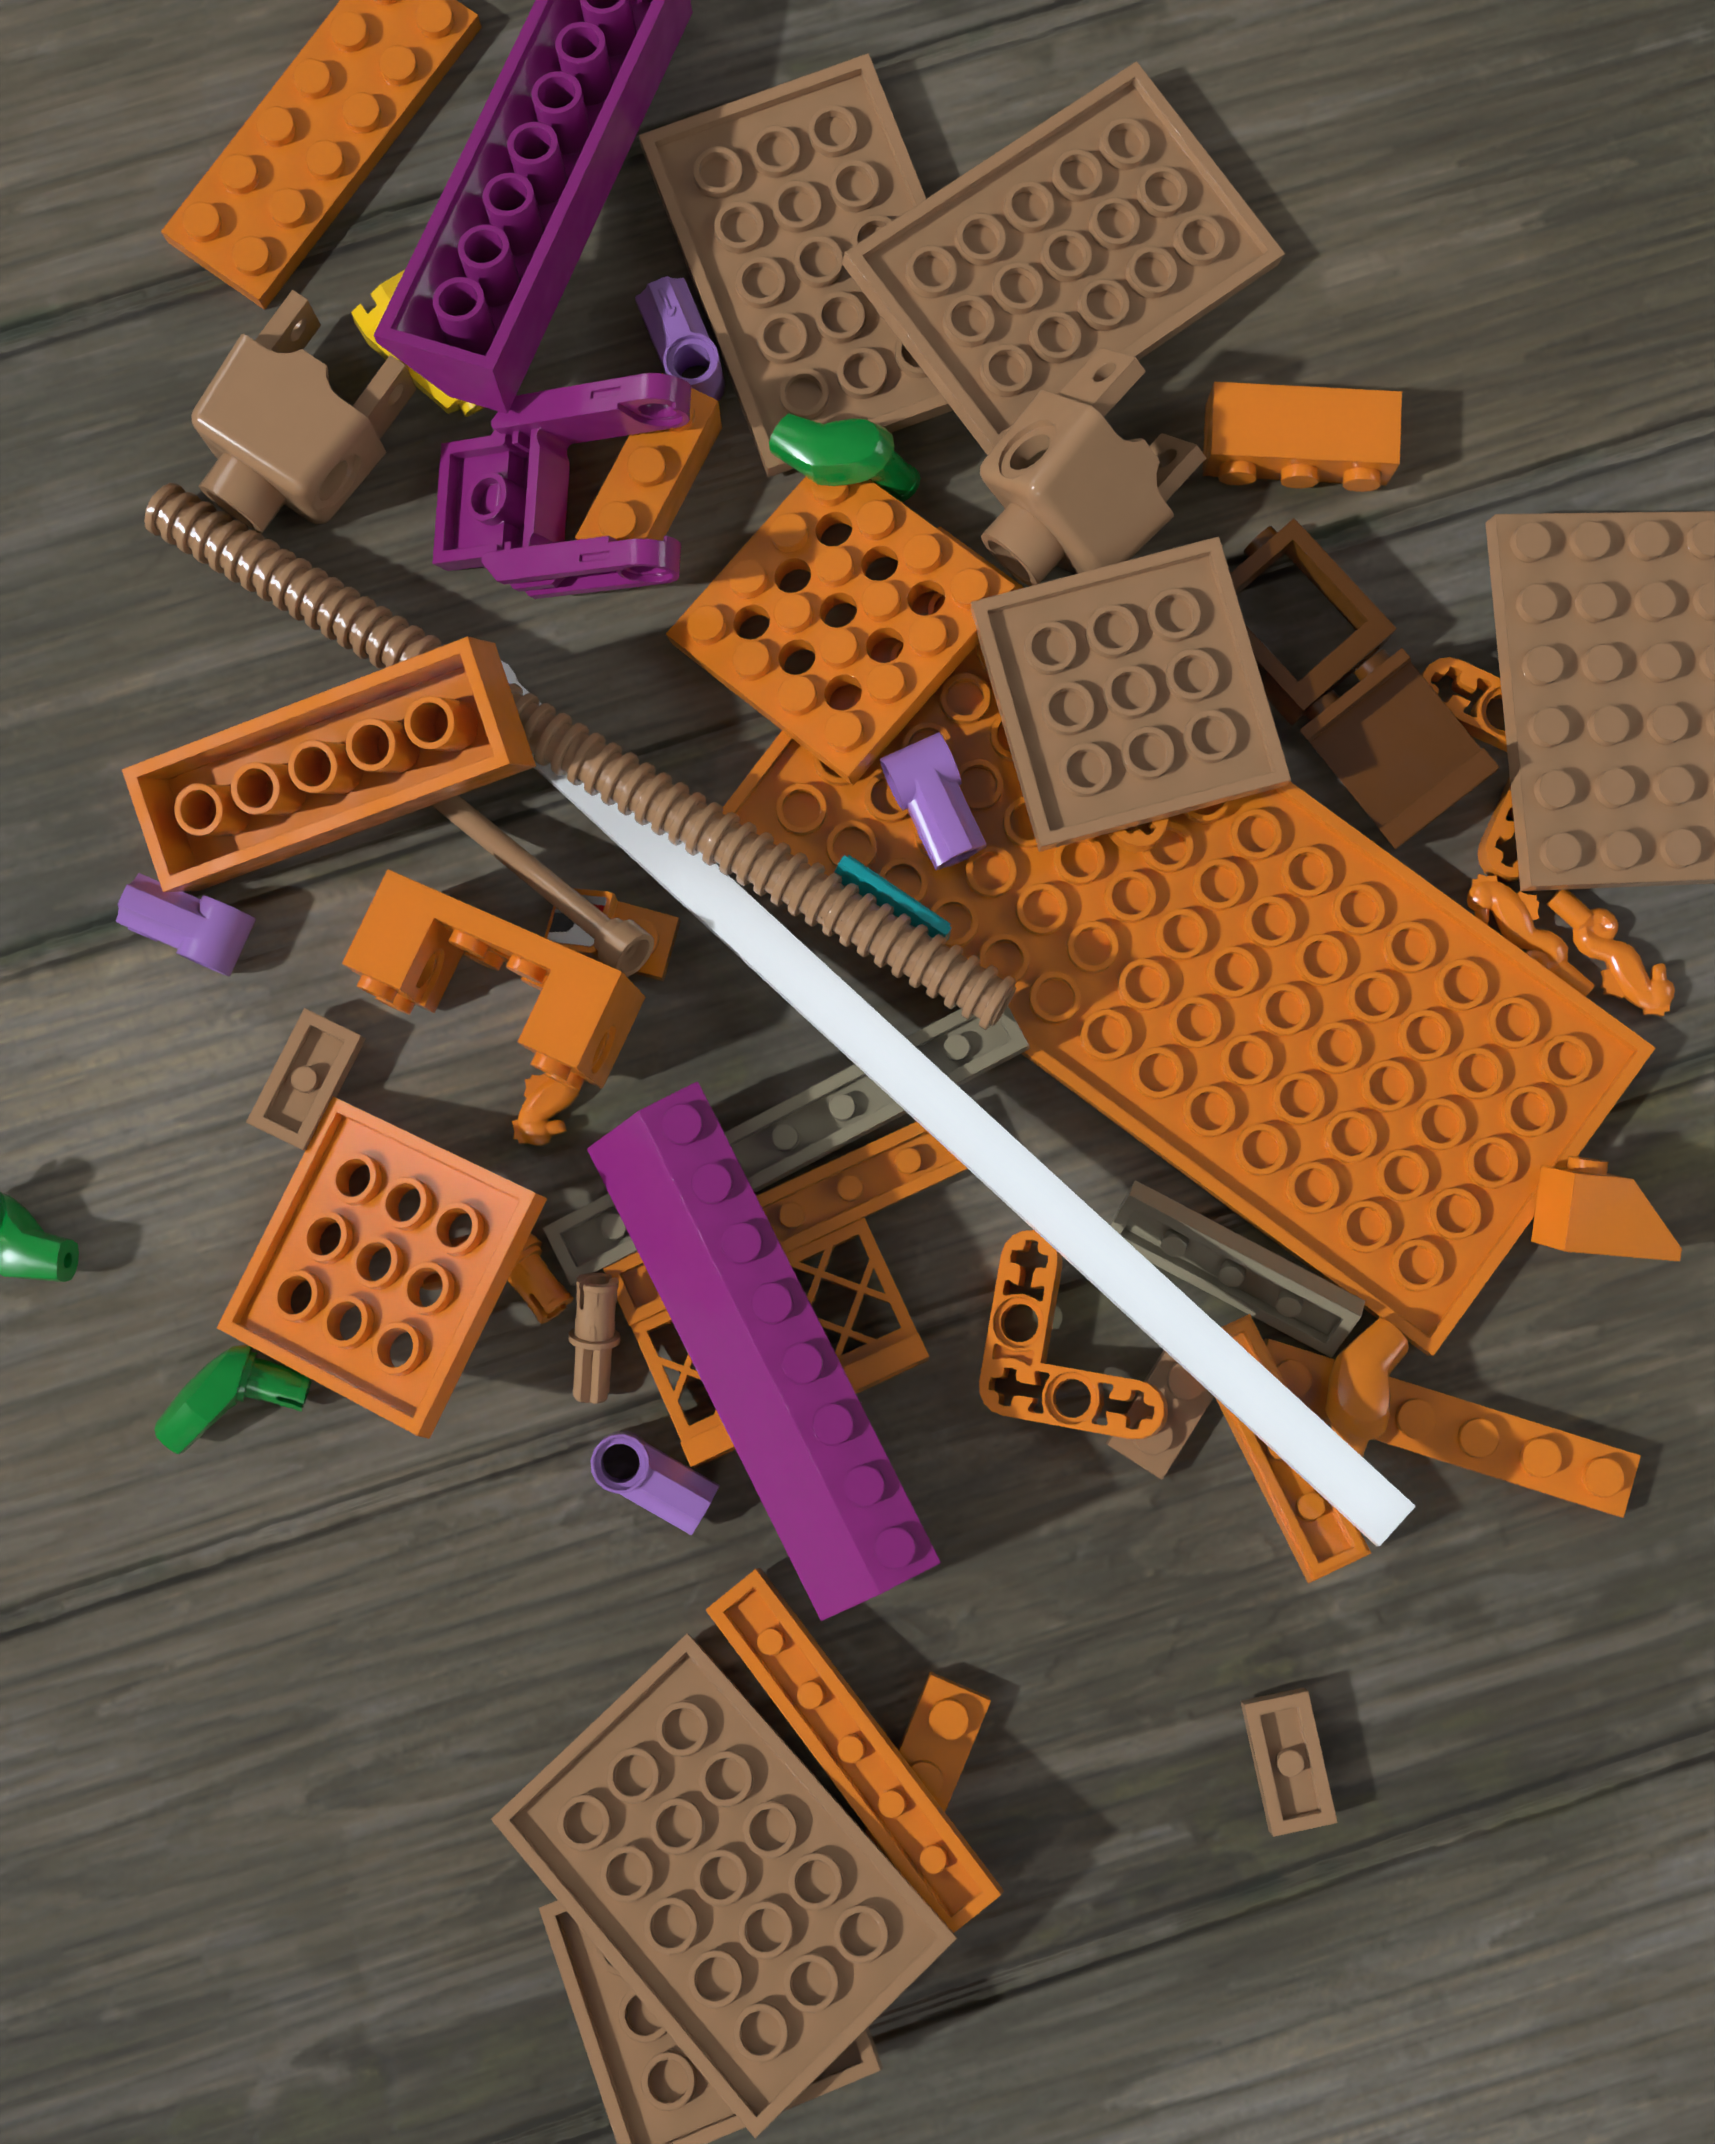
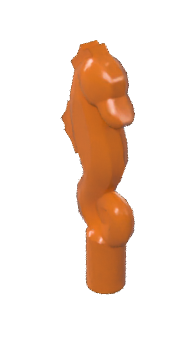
(1515, 918)
(1625, 971)
(543, 1101)

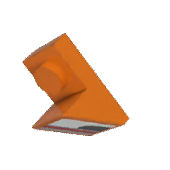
(659, 925)

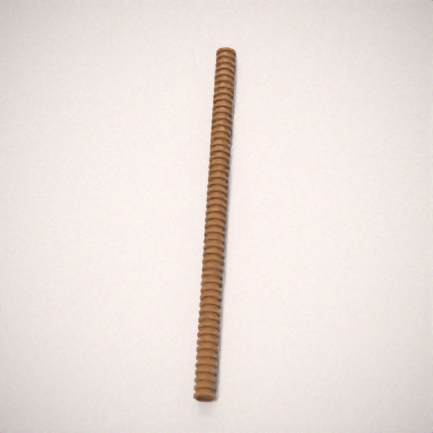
(603, 769)

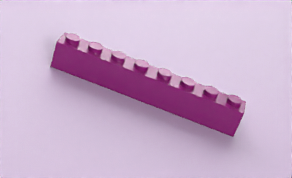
(528, 193)
(762, 1353)

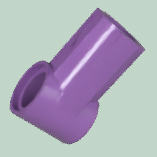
(680, 334)
(927, 785)
(199, 928)
(659, 1484)

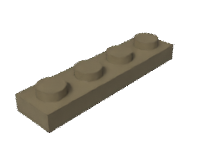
(1237, 1270)

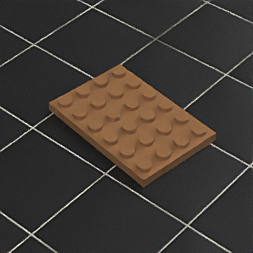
(763, 216)
(1059, 245)
(1608, 694)
(724, 1883)

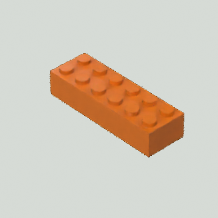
(329, 766)

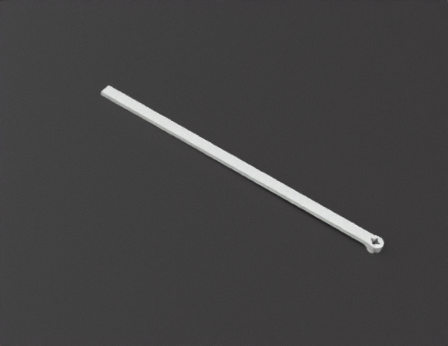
(1008, 1170)

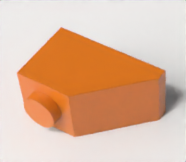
(1598, 1214)

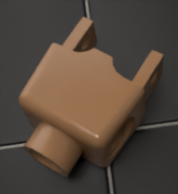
(285, 430)
(1074, 485)

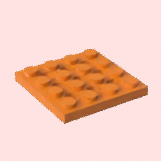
(891, 690)
(390, 1306)

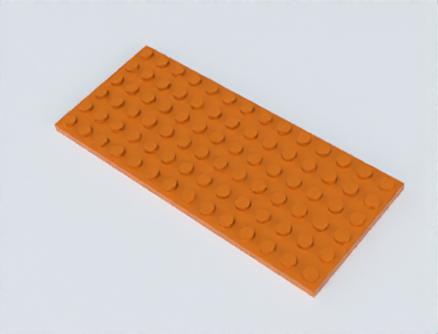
(1251, 1004)

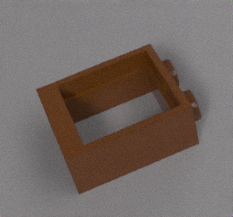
(1371, 625)

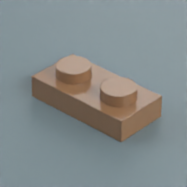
(305, 1079)
(1186, 1405)
(1288, 1762)

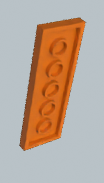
(317, 138)

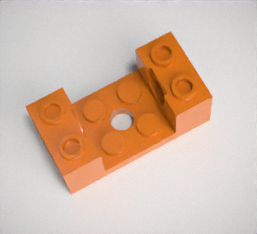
(418, 937)

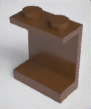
(1396, 746)

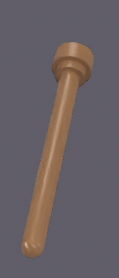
(618, 942)

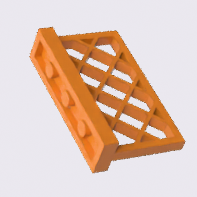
(864, 1366)

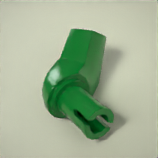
(844, 454)
(30, 1251)
(220, 1386)

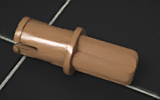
(594, 1336)

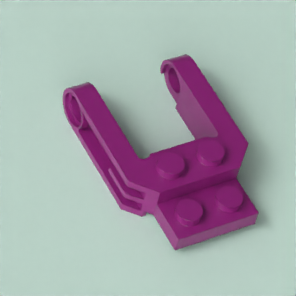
(509, 490)

